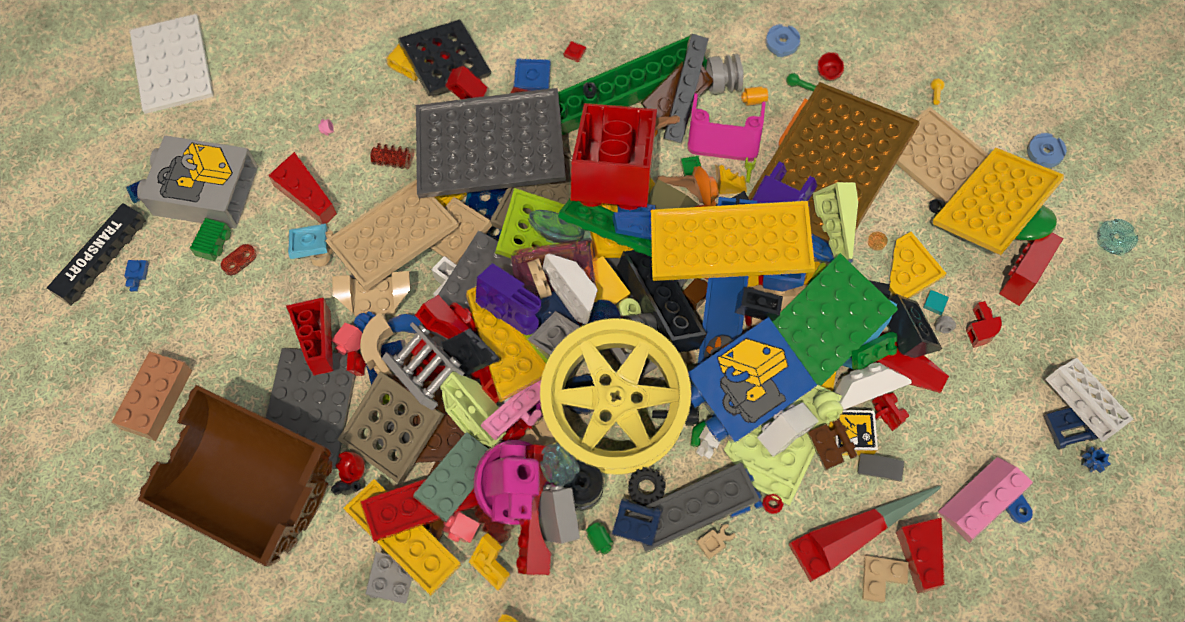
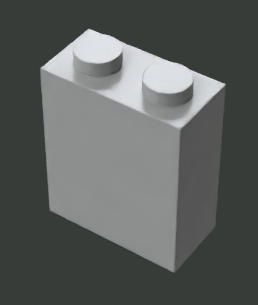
(557, 514)

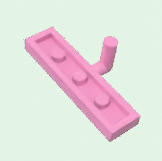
(513, 410)

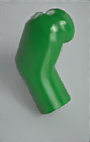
(696, 432)

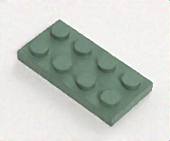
(452, 478)

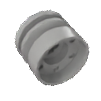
(727, 73)

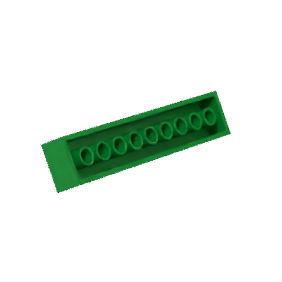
(623, 84)

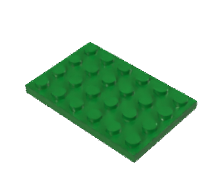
(833, 318)

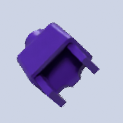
(774, 191)

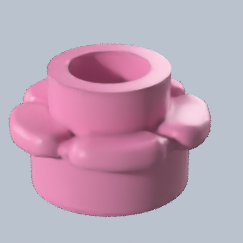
(326, 126)

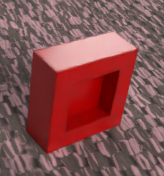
(574, 51)
(355, 363)

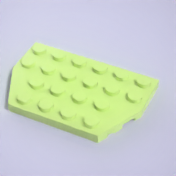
(784, 471)

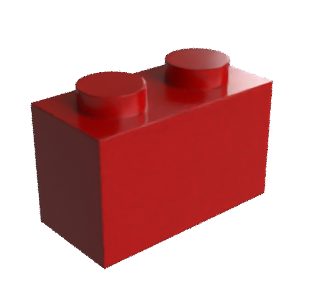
(465, 84)

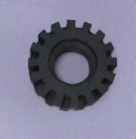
(646, 474)

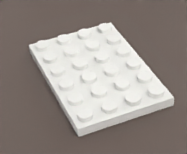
(171, 63)

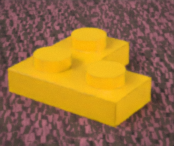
(485, 562)

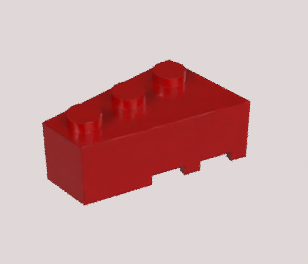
(924, 553)

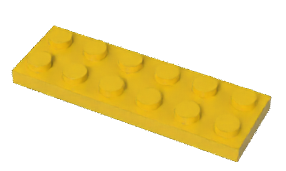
(413, 550)

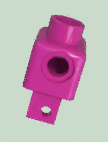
(512, 483)

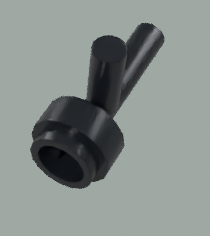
(692, 418)

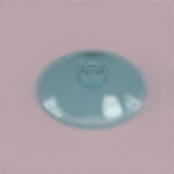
(553, 228)

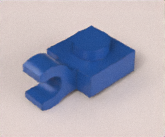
(135, 271)

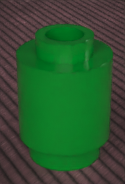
(599, 538)

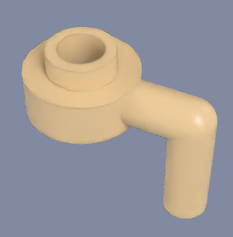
(322, 259)

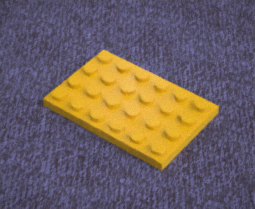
(998, 200)

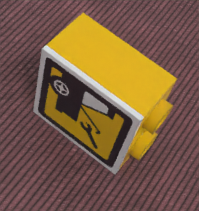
(861, 430)

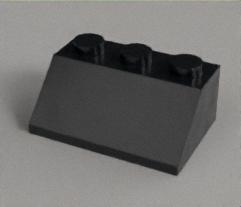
(912, 329)

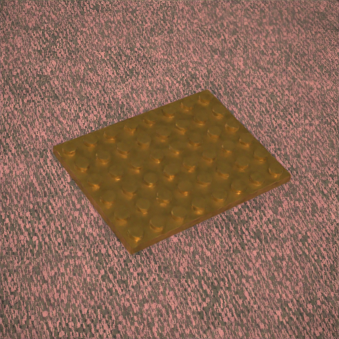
(841, 141)

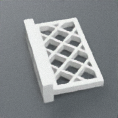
(1089, 409)

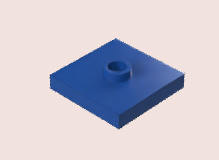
(532, 74)

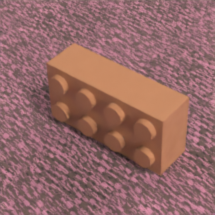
(152, 396)

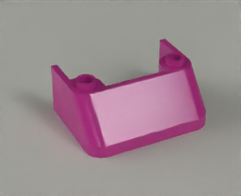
(724, 139)

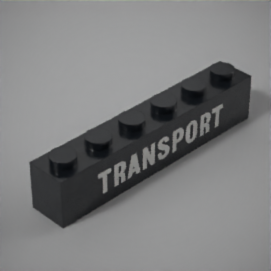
(96, 254)

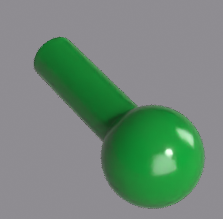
(794, 80)

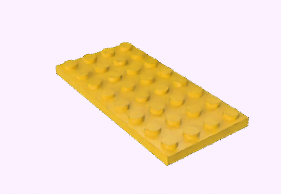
(731, 241)

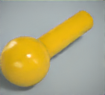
(937, 85)

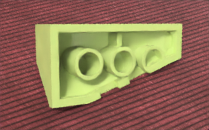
(838, 210)

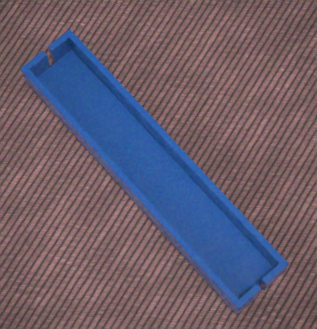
(721, 301)

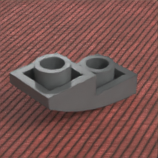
(881, 467)

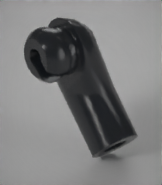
(345, 488)

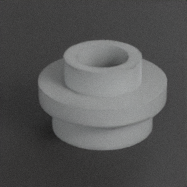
(945, 324)

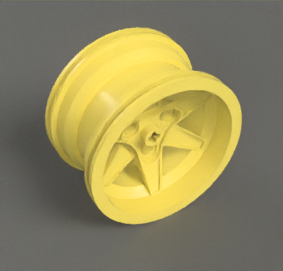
(586, 344)

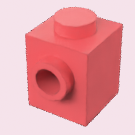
(347, 339)
(460, 528)

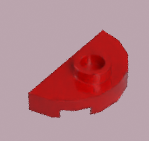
(465, 315)

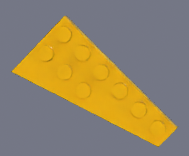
(518, 363)

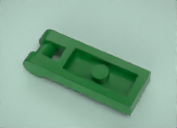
(874, 351)

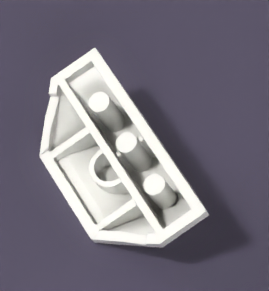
(571, 286)
(868, 384)

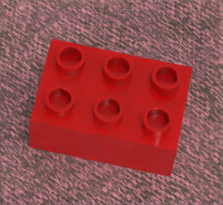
(613, 156)

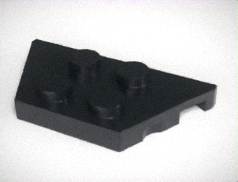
(469, 351)

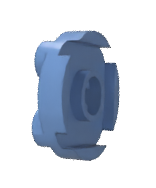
(782, 48)
(1039, 156)

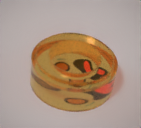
(877, 241)

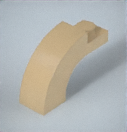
(372, 339)

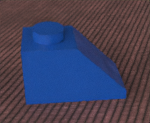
(783, 282)

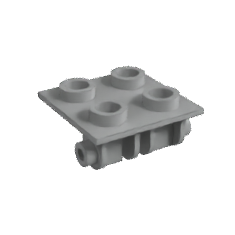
(388, 579)

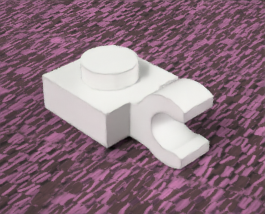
(707, 444)

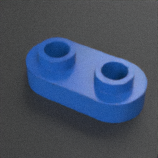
(1014, 513)

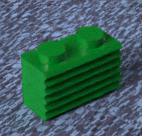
(210, 239)

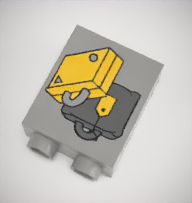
(198, 181)

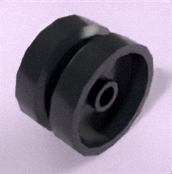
(592, 492)

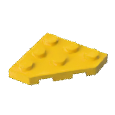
(912, 267)

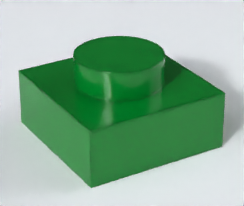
(688, 164)

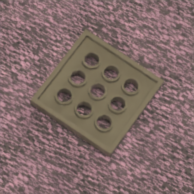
(377, 430)

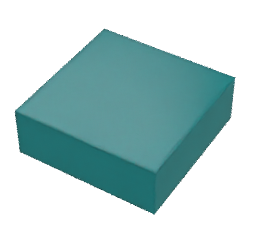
(936, 302)

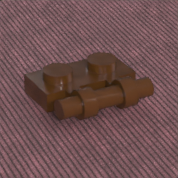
(826, 447)

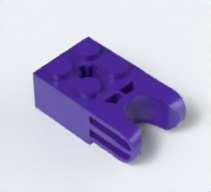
(507, 299)

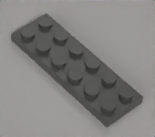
(701, 504)

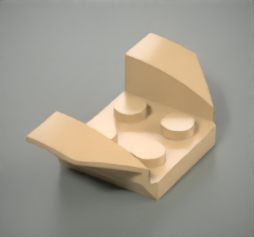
(380, 298)

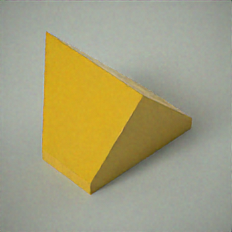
(728, 182)

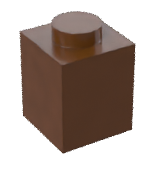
(696, 293)

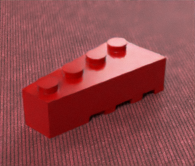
(299, 186)
(1030, 267)
(314, 332)

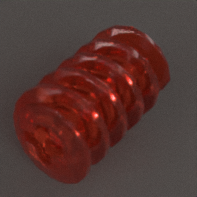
(390, 157)
(493, 528)

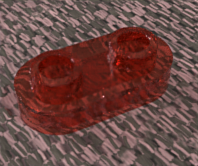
(238, 259)

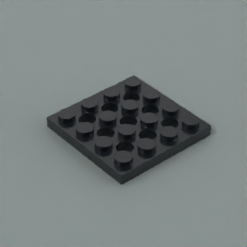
(433, 52)

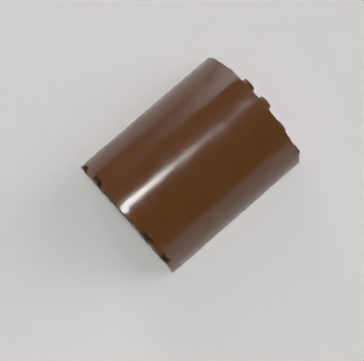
(239, 478)

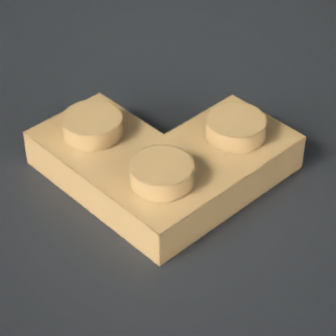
(878, 572)

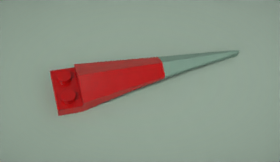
(831, 545)

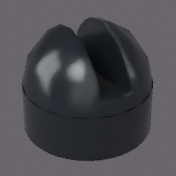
(589, 94)
(934, 205)

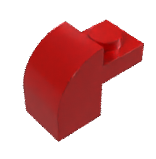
(986, 328)

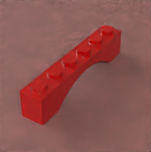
(440, 318)
(533, 553)

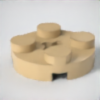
(539, 278)

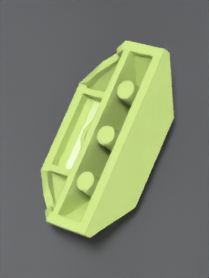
(468, 406)

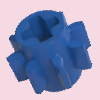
(362, 320)
(1092, 464)

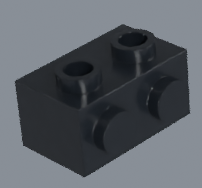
(758, 304)

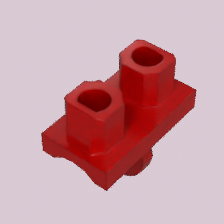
(888, 410)

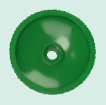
(1040, 225)

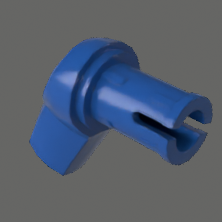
(402, 323)

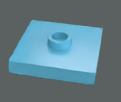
(307, 241)

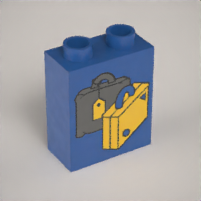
(748, 382)

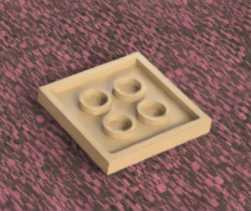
(469, 222)

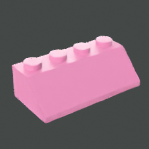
(985, 498)

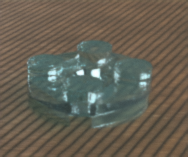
(1112, 245)
(568, 467)

